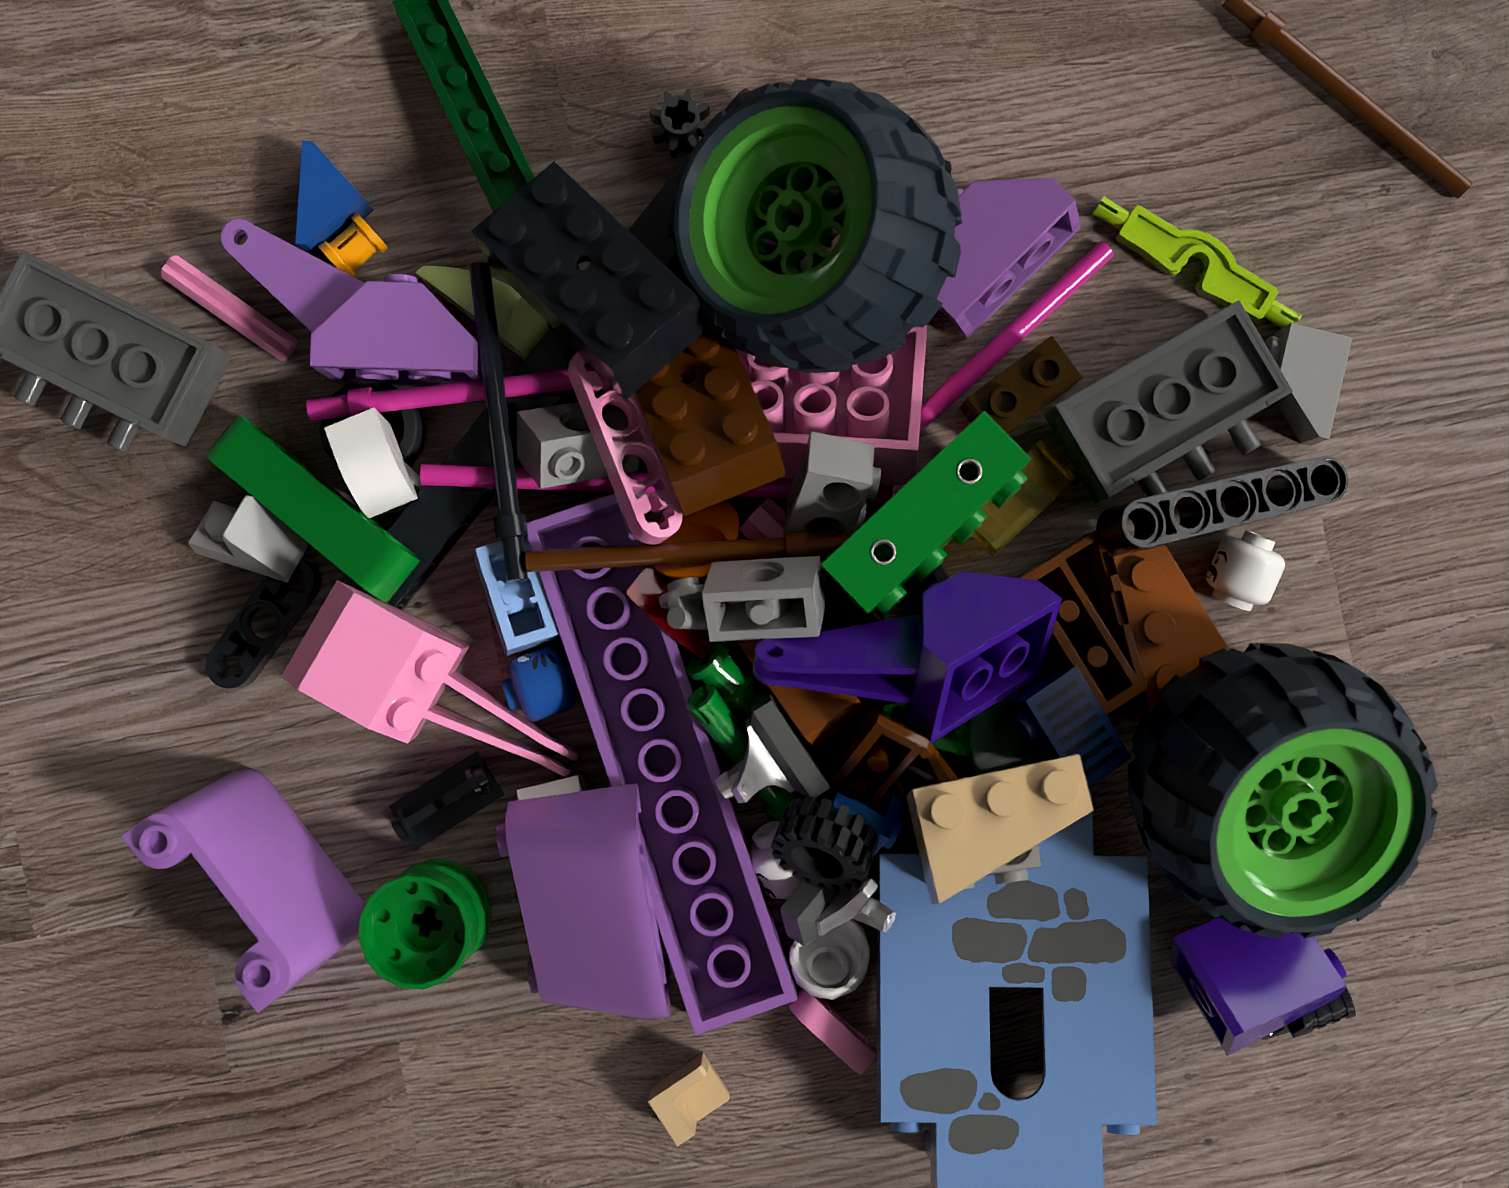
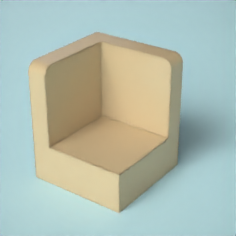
(687, 1097)

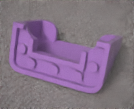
(265, 870)
(587, 902)

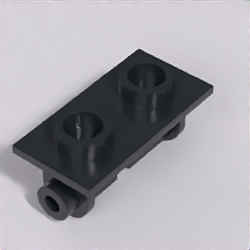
(445, 801)

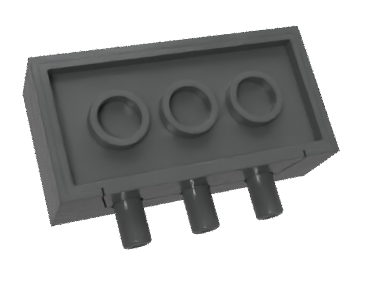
(105, 354)
(1170, 406)

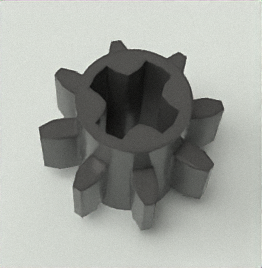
(671, 113)

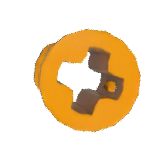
(353, 246)

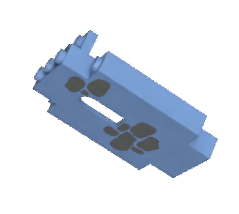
(1078, 937)

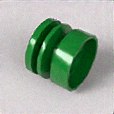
(400, 934)

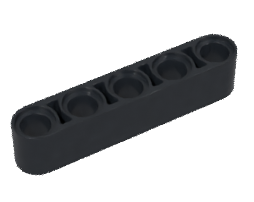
(1201, 506)

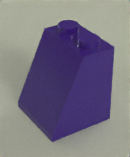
(1253, 981)

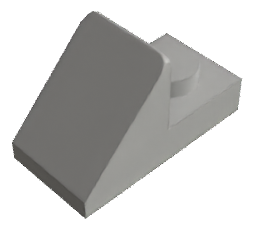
(249, 539)

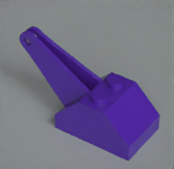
(955, 659)

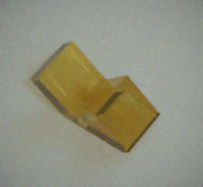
(1045, 481)

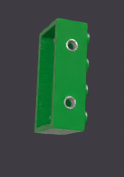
(925, 515)

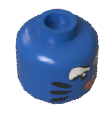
(540, 683)

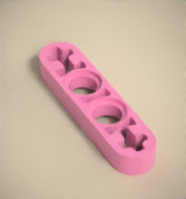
(631, 441)

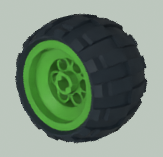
(764, 200)
(1281, 789)

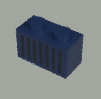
(1066, 720)

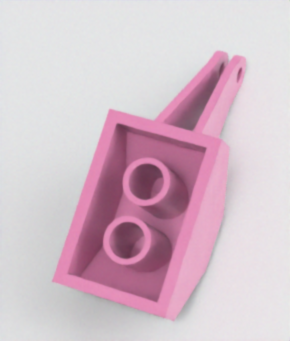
(392, 670)

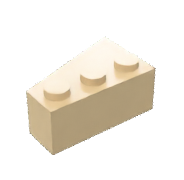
(991, 818)

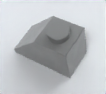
(1315, 370)

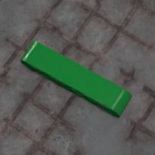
(313, 508)

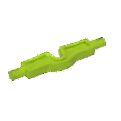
(1170, 249)

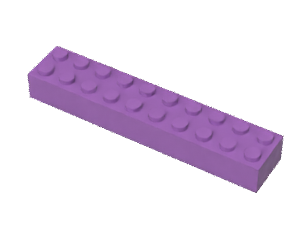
(694, 844)

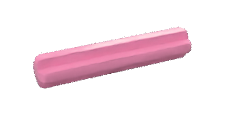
(229, 308)

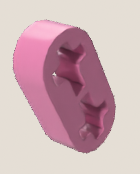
(834, 1031)

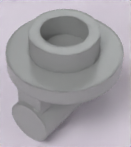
(685, 604)

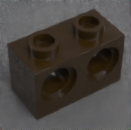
(1024, 387)

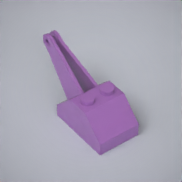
(1004, 241)
(359, 328)

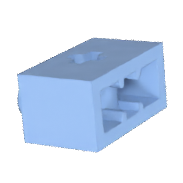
(517, 607)

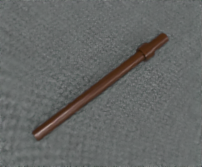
(1270, 30)
(791, 545)

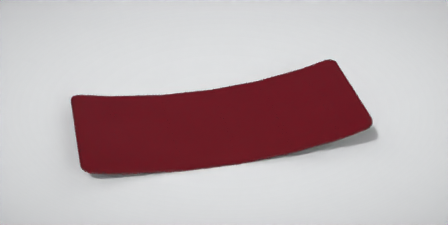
(646, 593)

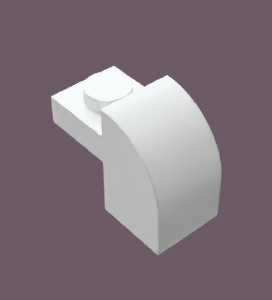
(373, 463)

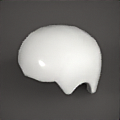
(832, 962)

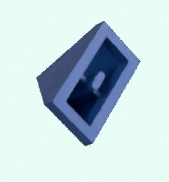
(324, 201)

